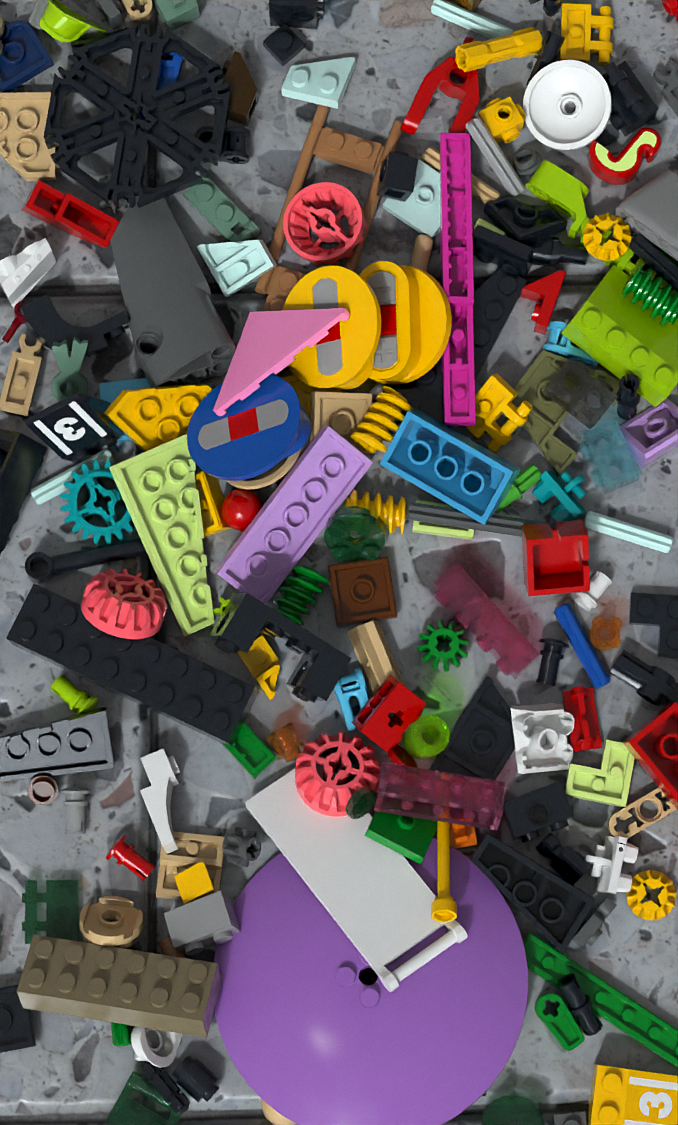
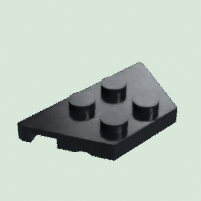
(481, 737)

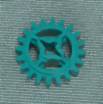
(77, 514)

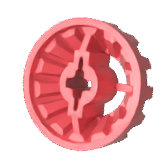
(315, 205)
(121, 611)
(331, 795)

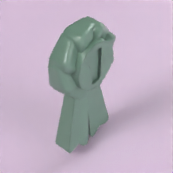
(69, 378)

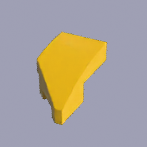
(262, 664)

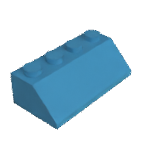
(449, 466)

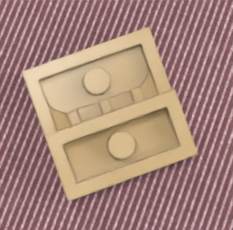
(191, 850)

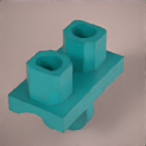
(552, 485)

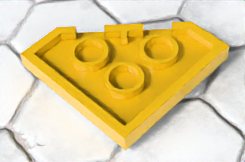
(156, 413)

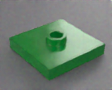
(402, 834)

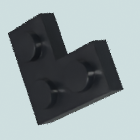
(657, 611)

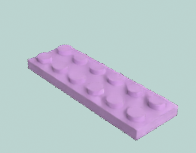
(293, 515)

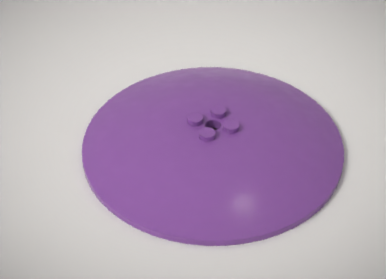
(353, 1051)

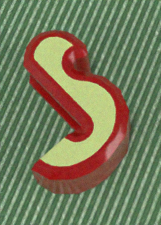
(627, 164)

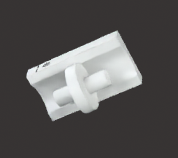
(608, 864)

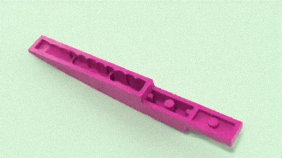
(457, 277)

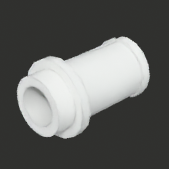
(598, 585)

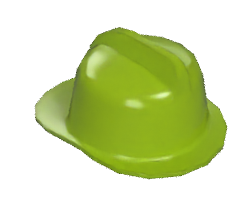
(64, 23)

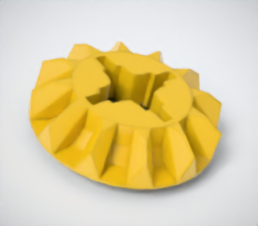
(611, 249)
(649, 909)

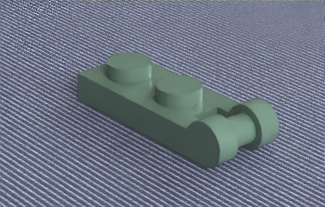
(220, 212)

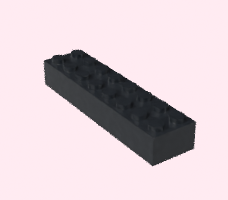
(134, 668)

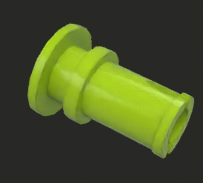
(77, 699)

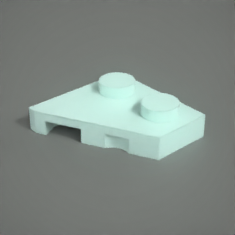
(319, 81)
(236, 263)

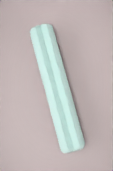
(469, 19)
(56, 484)
(628, 532)

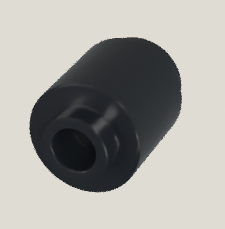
(196, 1079)

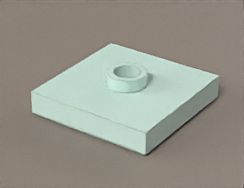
(422, 207)

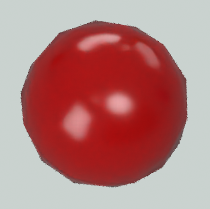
(240, 508)

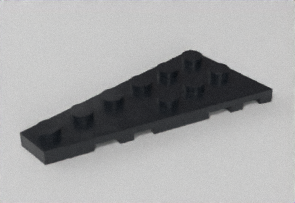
(491, 310)

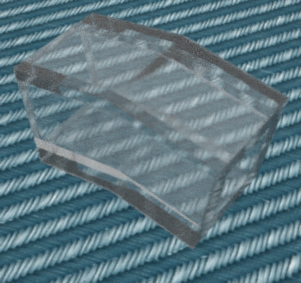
(429, 130)

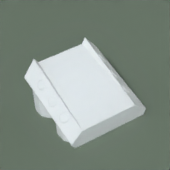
(23, 271)
(542, 737)

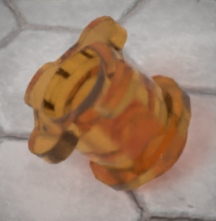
(611, 626)
(285, 743)

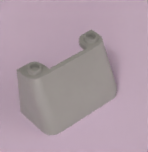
(654, 211)

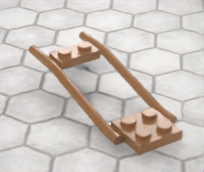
(340, 149)

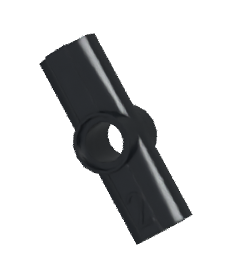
(648, 681)

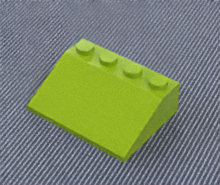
(627, 338)

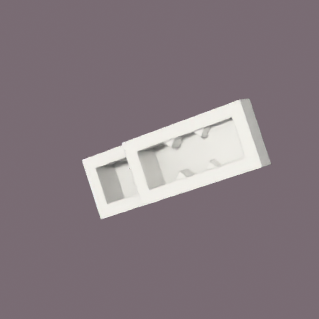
(157, 797)

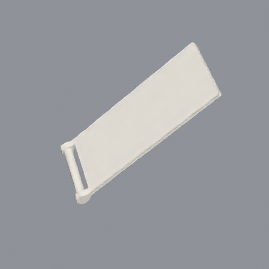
(356, 879)

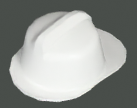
(155, 1045)

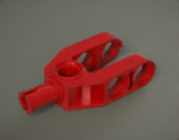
(440, 79)

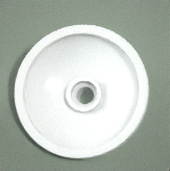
(553, 91)

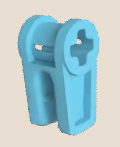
(564, 347)
(344, 694)

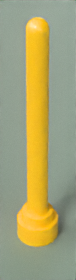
(443, 907)

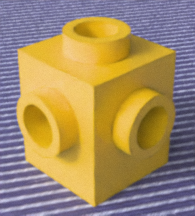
(503, 119)

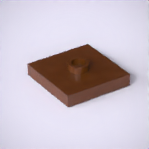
(362, 591)

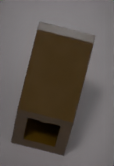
(242, 88)

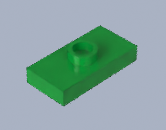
(251, 752)

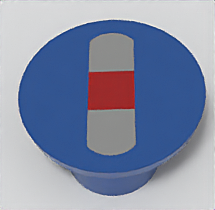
(252, 432)

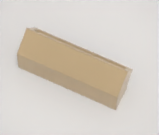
(373, 654)

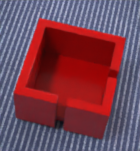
(553, 558)

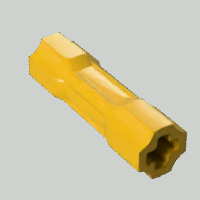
(479, 54)

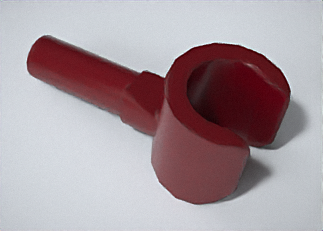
(15, 323)

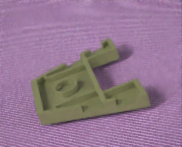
(547, 414)

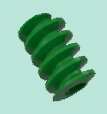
(653, 296)
(300, 593)

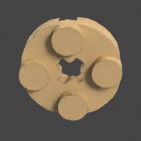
(98, 929)

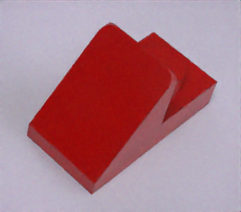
(545, 292)

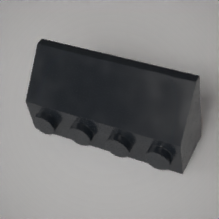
(18, 466)

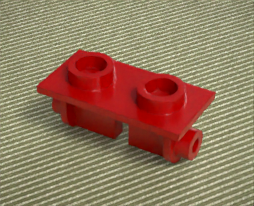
(582, 706)

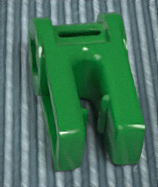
(560, 1025)

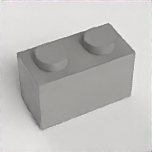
(202, 923)

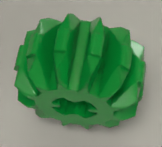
(432, 643)

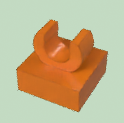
(462, 836)

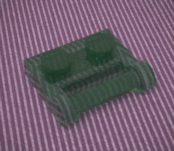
(130, 1112)

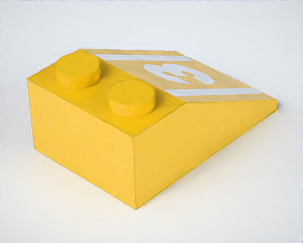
(632, 1097)

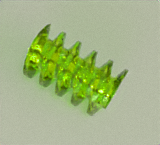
(417, 746)

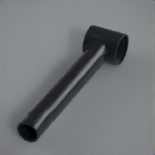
(83, 558)

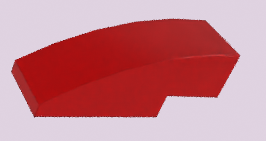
(70, 214)

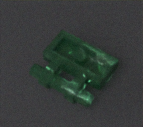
(61, 909)

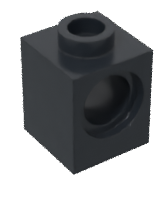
(397, 176)

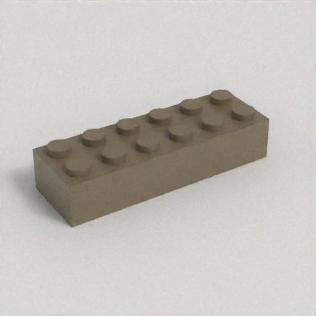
(119, 985)

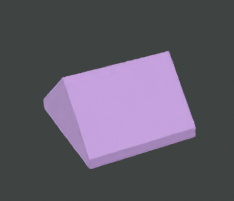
(652, 432)

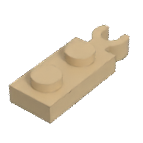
(21, 378)

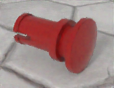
(130, 858)

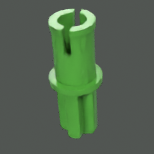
(523, 482)

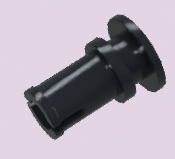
(550, 660)

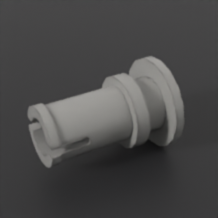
(75, 809)

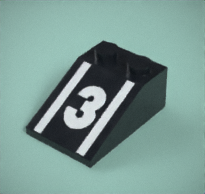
(75, 427)

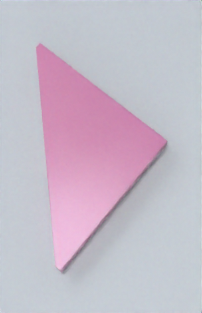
(269, 346)

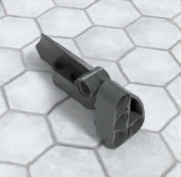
(167, 300)

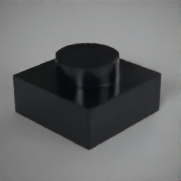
(283, 44)

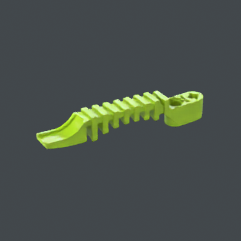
(567, 196)

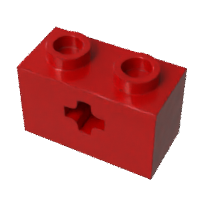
(374, 717)

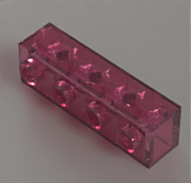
(485, 620)
(439, 796)

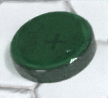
(360, 802)

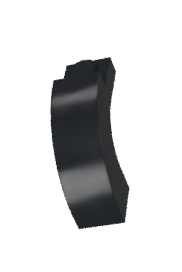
(49, 327)

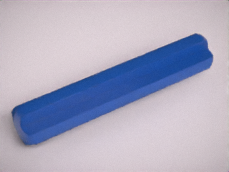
(582, 645)

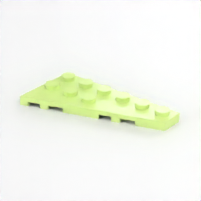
(168, 518)

